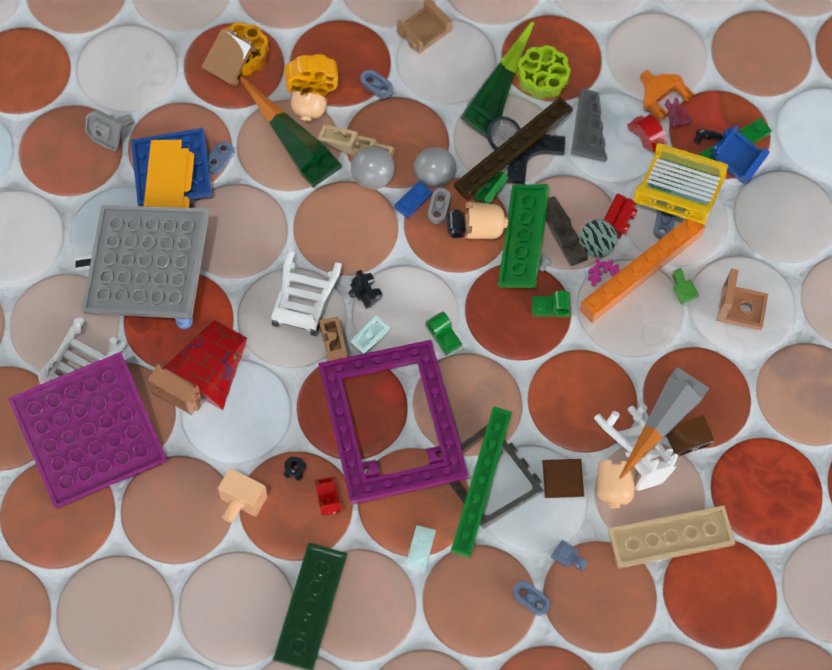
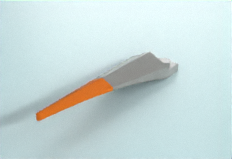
(675, 402)

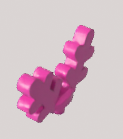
(595, 271)

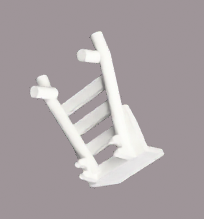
(55, 363)
(652, 471)

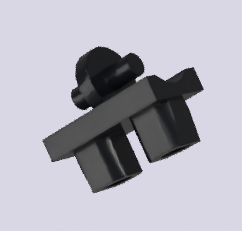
(362, 290)

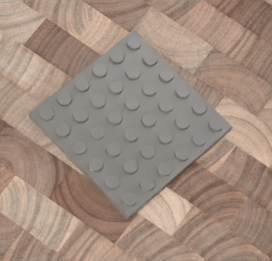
(146, 261)

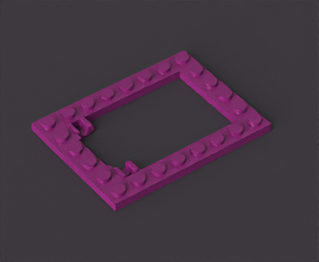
(371, 485)

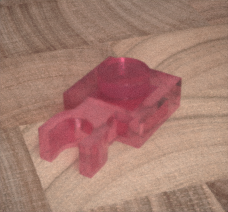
(678, 115)

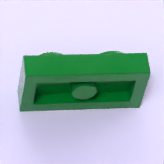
(490, 189)

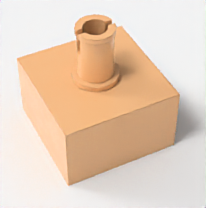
(241, 494)

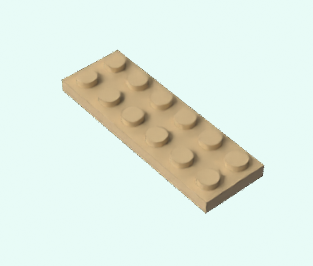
(671, 537)

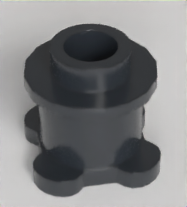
(294, 472)

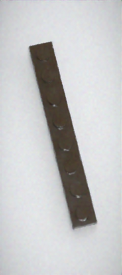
(513, 147)

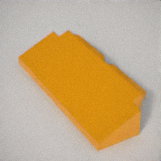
(168, 174)

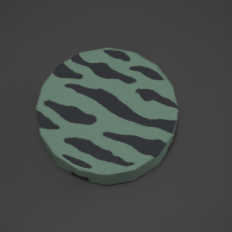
(598, 238)

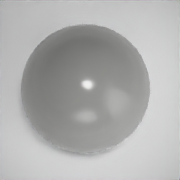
(372, 167)
(434, 167)

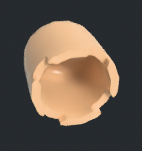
(484, 221)
(611, 488)

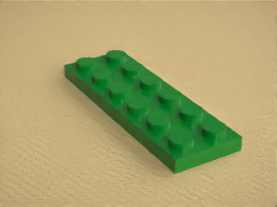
(524, 236)

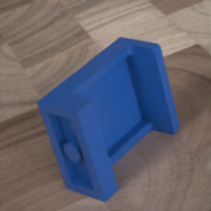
(739, 154)

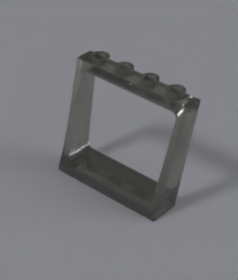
(522, 464)

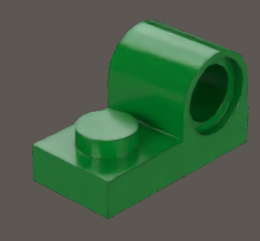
(552, 306)
(441, 330)

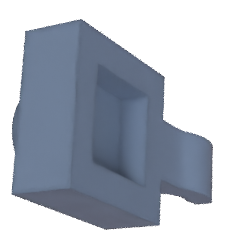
(567, 554)

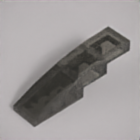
(563, 232)

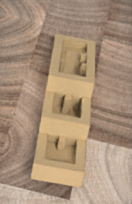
(347, 140)

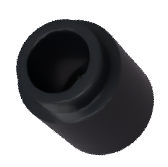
(456, 223)

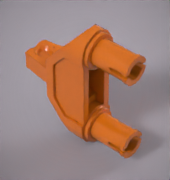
(658, 88)

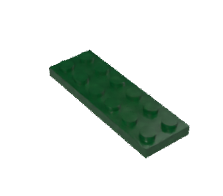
(310, 607)

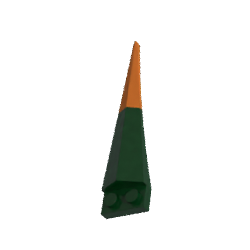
(308, 154)

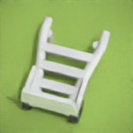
(281, 310)

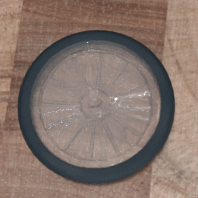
(501, 130)

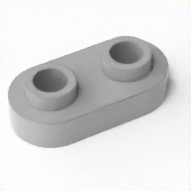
(439, 207)

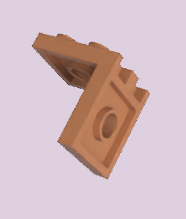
(732, 299)

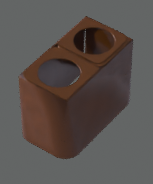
(690, 436)

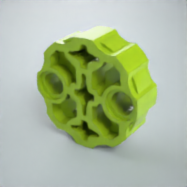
(543, 72)

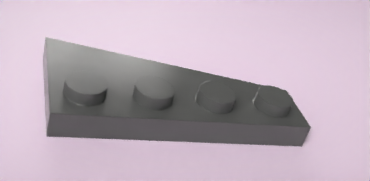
(588, 128)

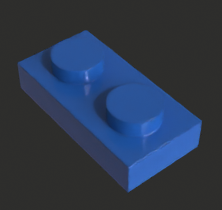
(413, 199)

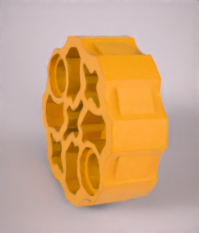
(257, 58)
(311, 75)

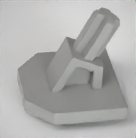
(105, 128)

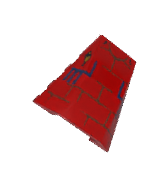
(210, 361)

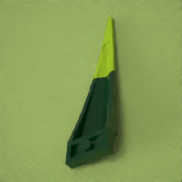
(492, 95)

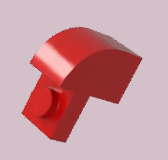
(649, 131)
(328, 496)

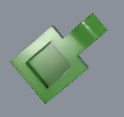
(684, 289)

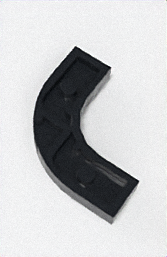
(545, 145)

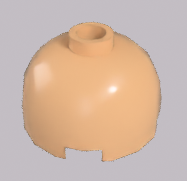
(308, 105)

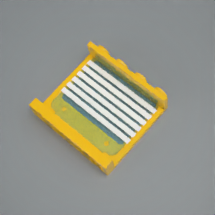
(681, 183)

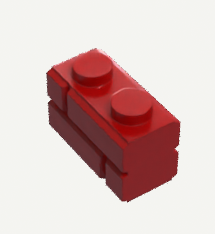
(620, 213)

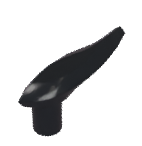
(704, 133)

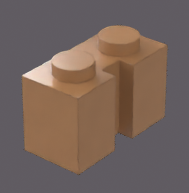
(332, 338)

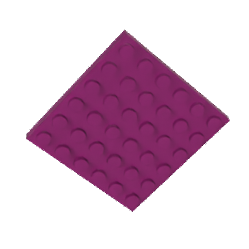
(87, 429)

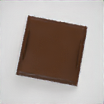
(563, 478)

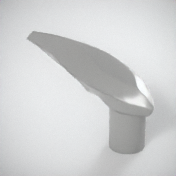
(545, 260)

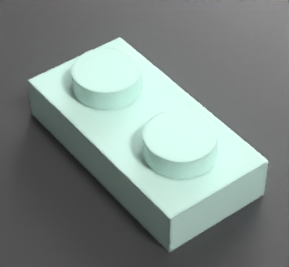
(370, 335)
(420, 547)

